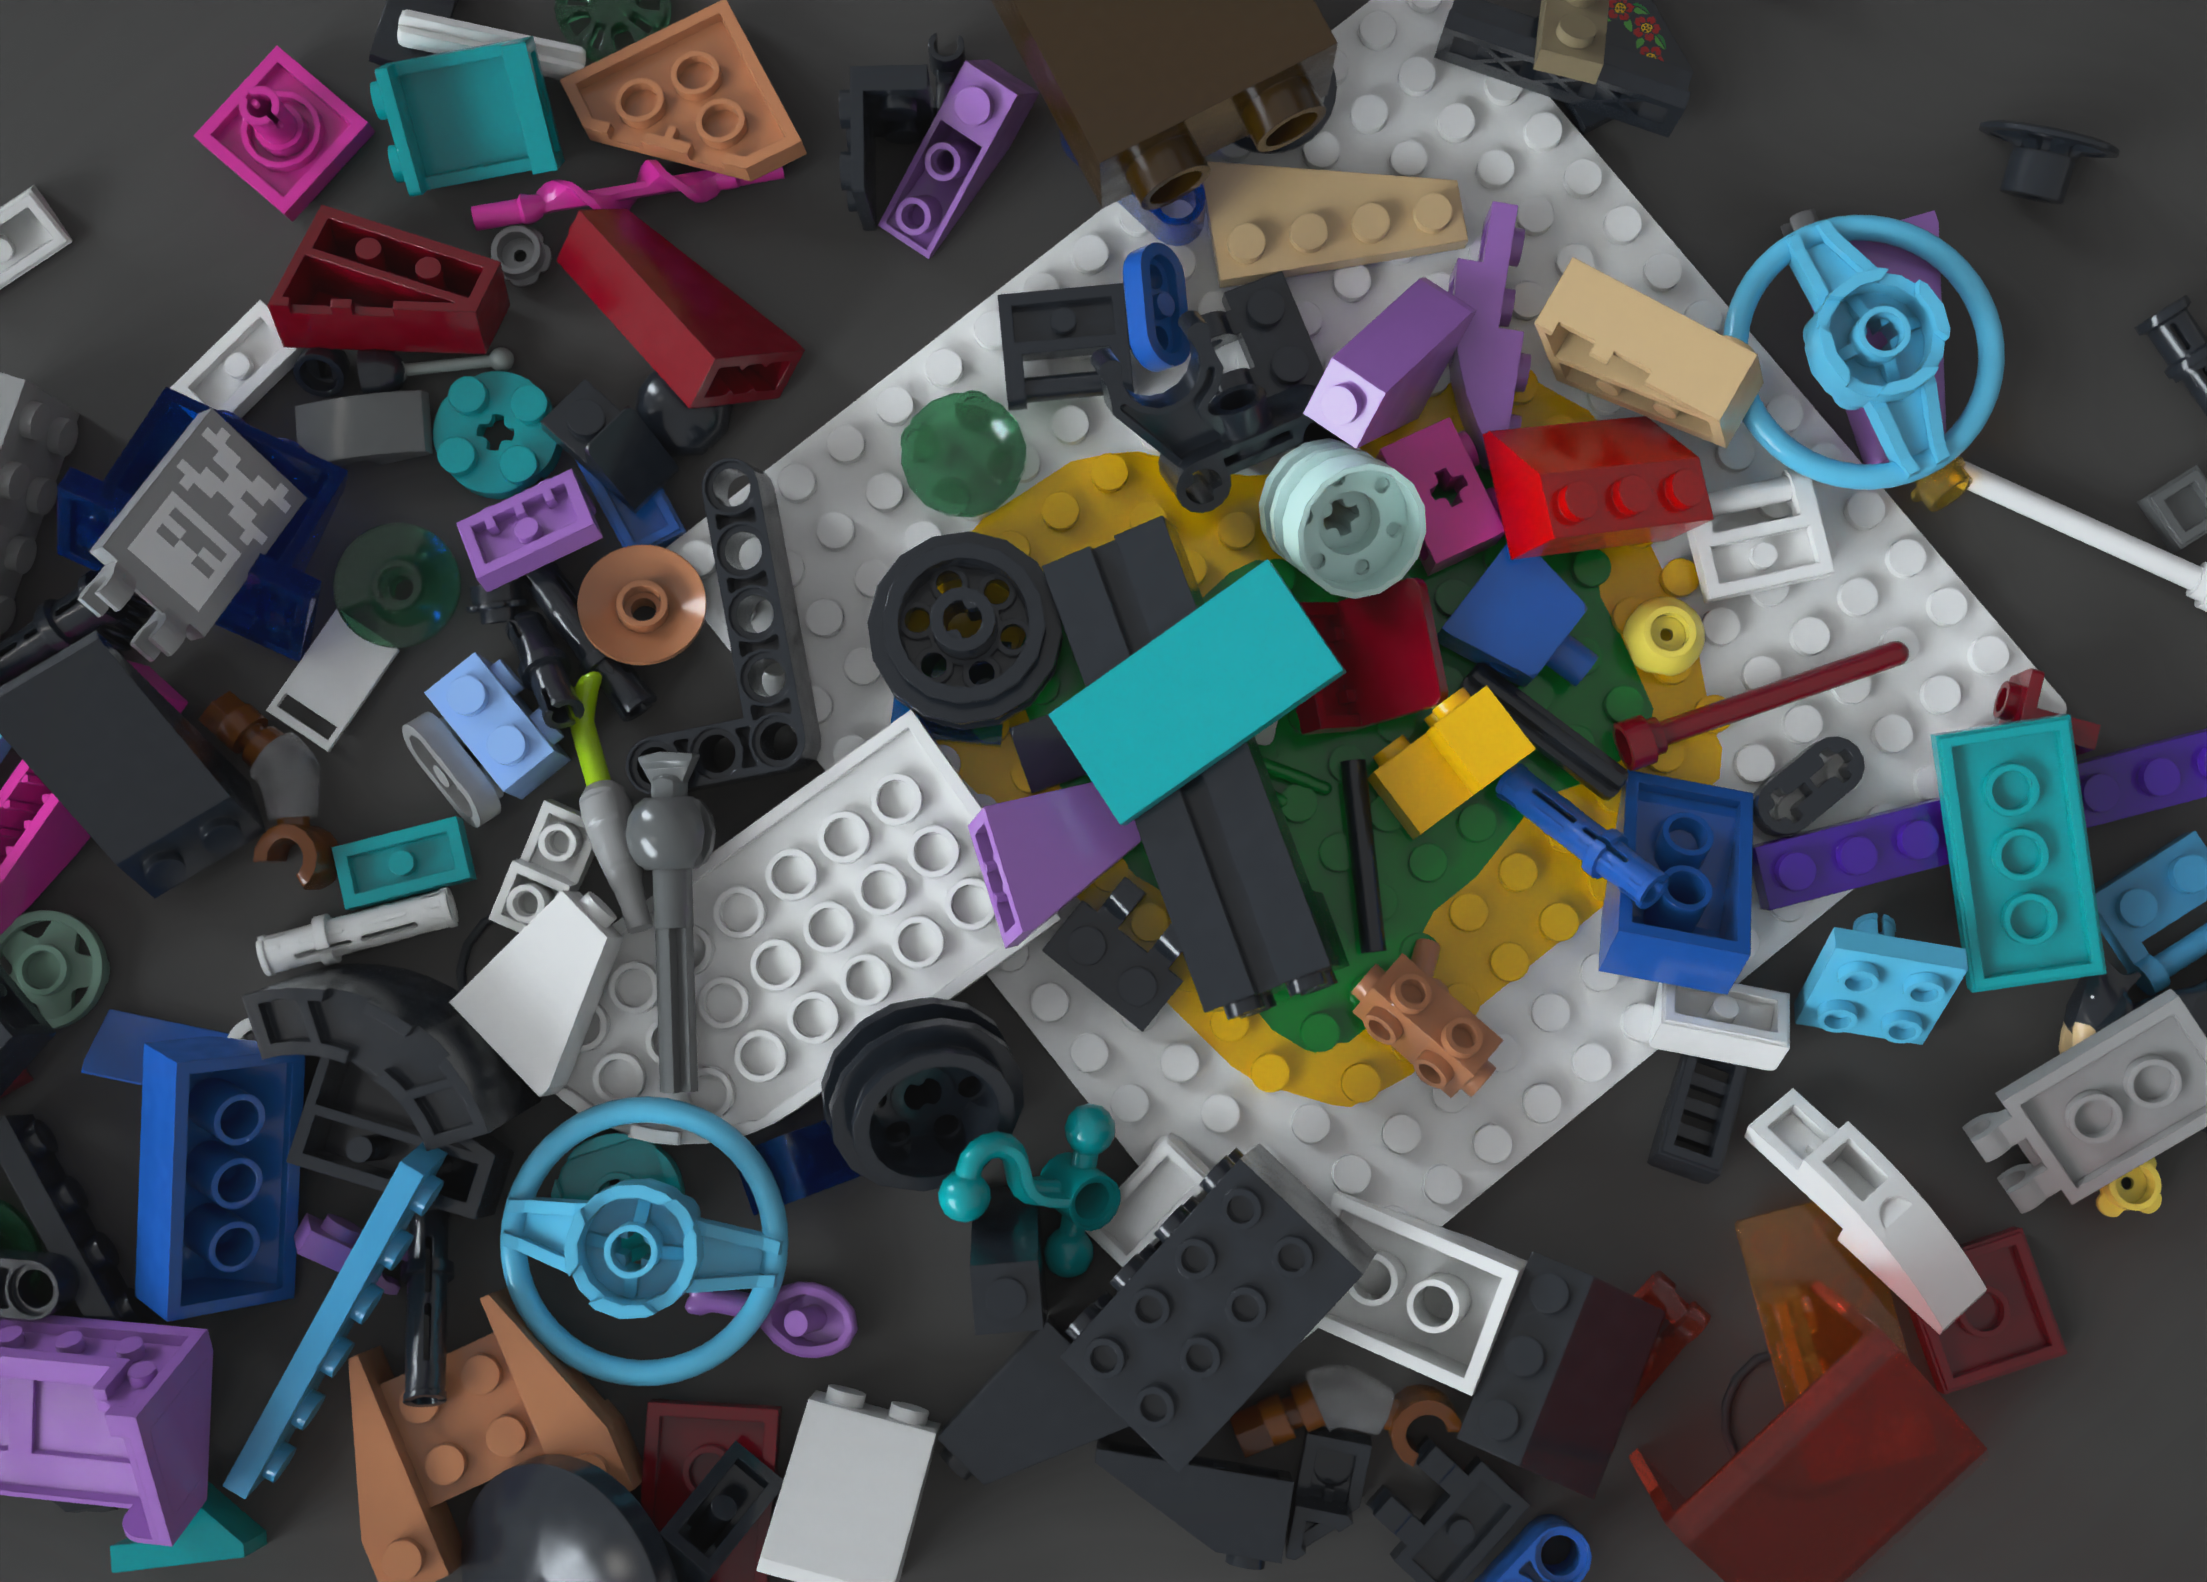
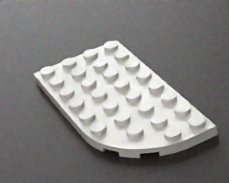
(801, 932)

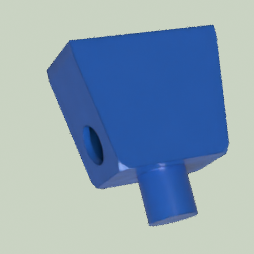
(1520, 622)

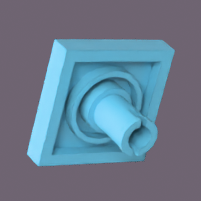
(1879, 983)

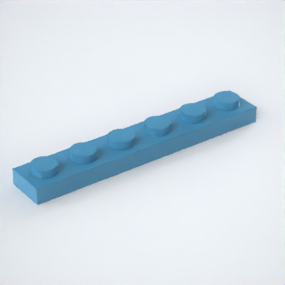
(349, 1300)

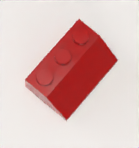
(1594, 486)

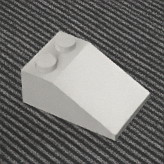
(1426, 1295)

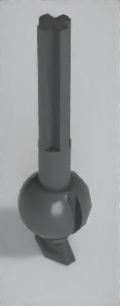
(671, 838)

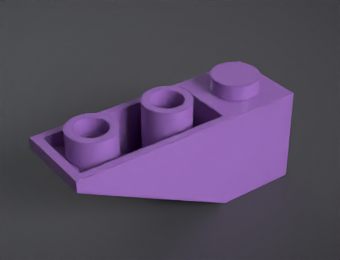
(957, 154)

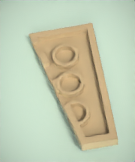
(1324, 219)

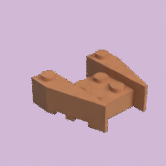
(501, 1408)

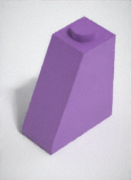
(1390, 365)
(1045, 853)

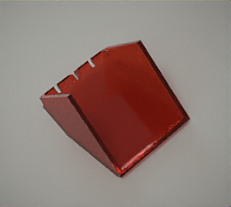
(1830, 1474)

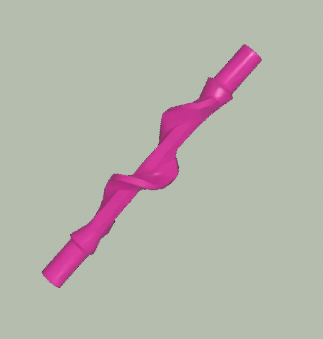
(565, 195)

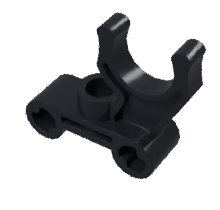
(1204, 436)

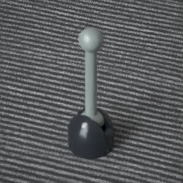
(386, 371)

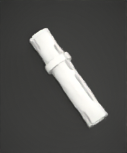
(332, 938)

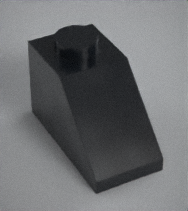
(719, 1514)

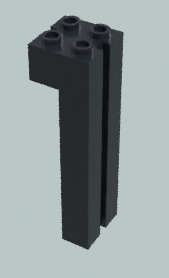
(1222, 837)

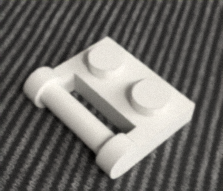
(1766, 552)

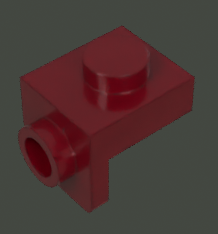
(2019, 701)

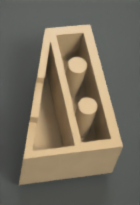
(1646, 355)

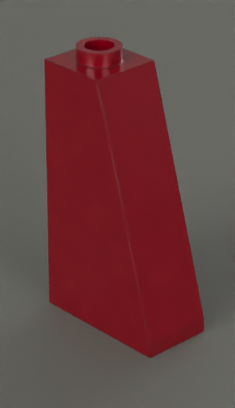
(676, 313)

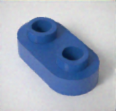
(1153, 305)

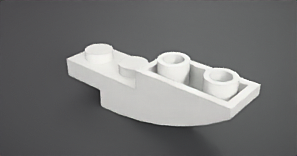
(1874, 1204)

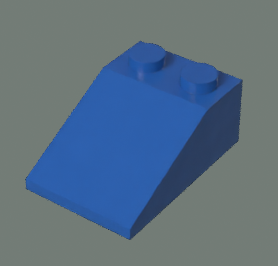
(1703, 919)

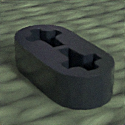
(1816, 798)

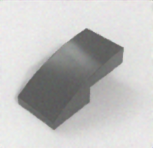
(367, 427)

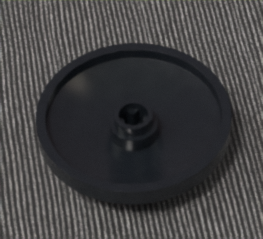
(561, 1524)

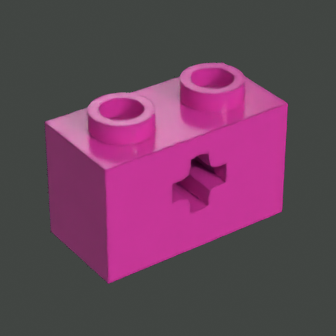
(1450, 460)

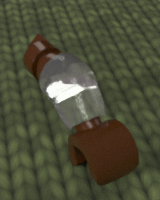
(288, 785)
(1342, 1398)

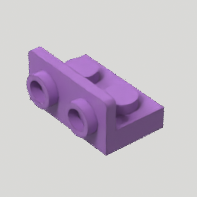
(529, 530)

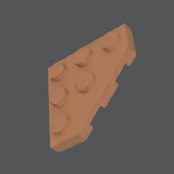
(689, 99)

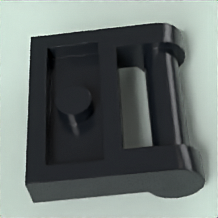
(1061, 326)

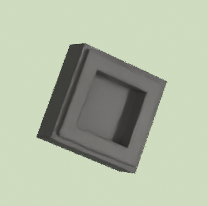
(2178, 509)

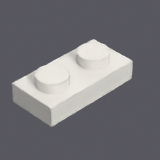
(240, 365)

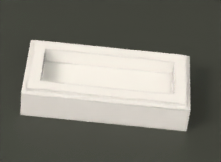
(1150, 1197)

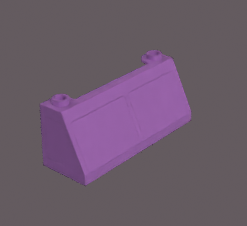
(107, 1418)

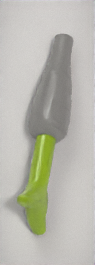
(606, 812)

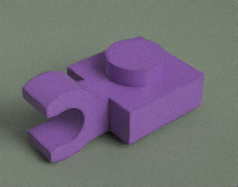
(331, 1243)

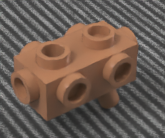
(1426, 1022)

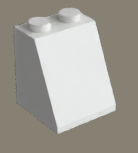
(850, 1490)

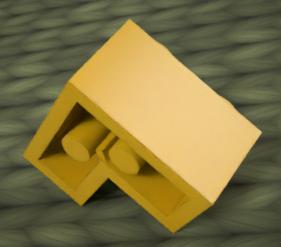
(1460, 754)

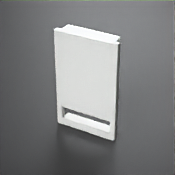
(333, 679)

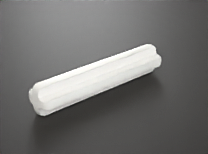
(443, 34)

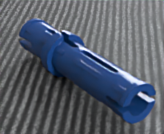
(1601, 850)

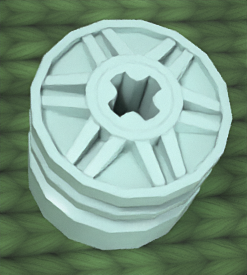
(1342, 518)

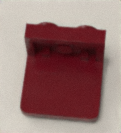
(1388, 659)

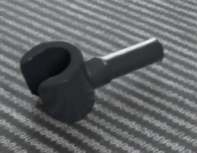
(944, 68)

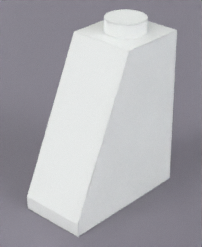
(544, 989)

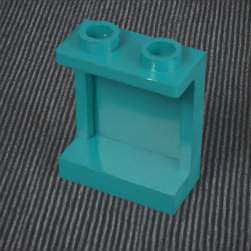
(467, 115)

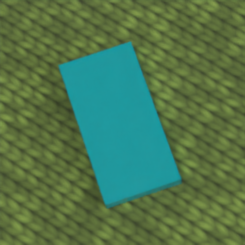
(1196, 693)
(2019, 853)

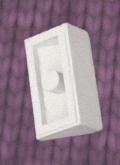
(28, 234)
(1737, 1028)

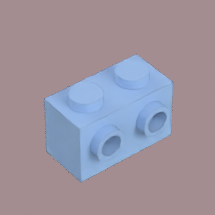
(497, 724)

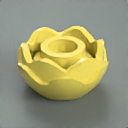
(1647, 647)

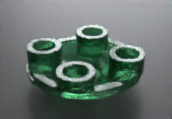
(963, 454)

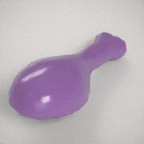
(804, 1320)

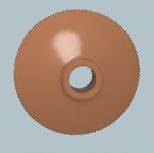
(635, 579)

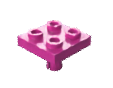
(284, 133)

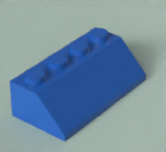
(216, 1176)

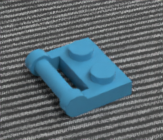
(2150, 899)

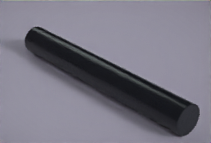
(1363, 856)

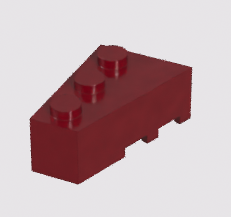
(386, 290)

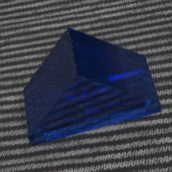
(802, 1163)

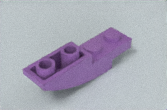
(1489, 358)

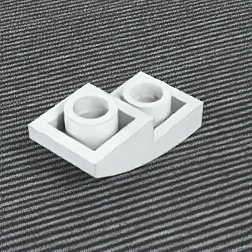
(551, 862)

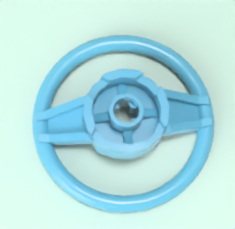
(1889, 383)
(685, 1254)

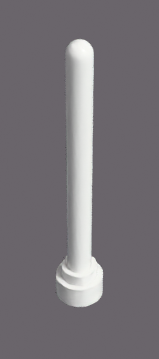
(2092, 532)

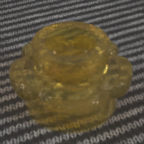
(1942, 486)

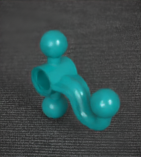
(1066, 1183)

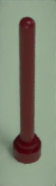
(1643, 739)

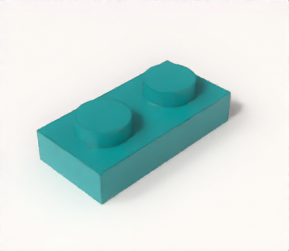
(404, 863)

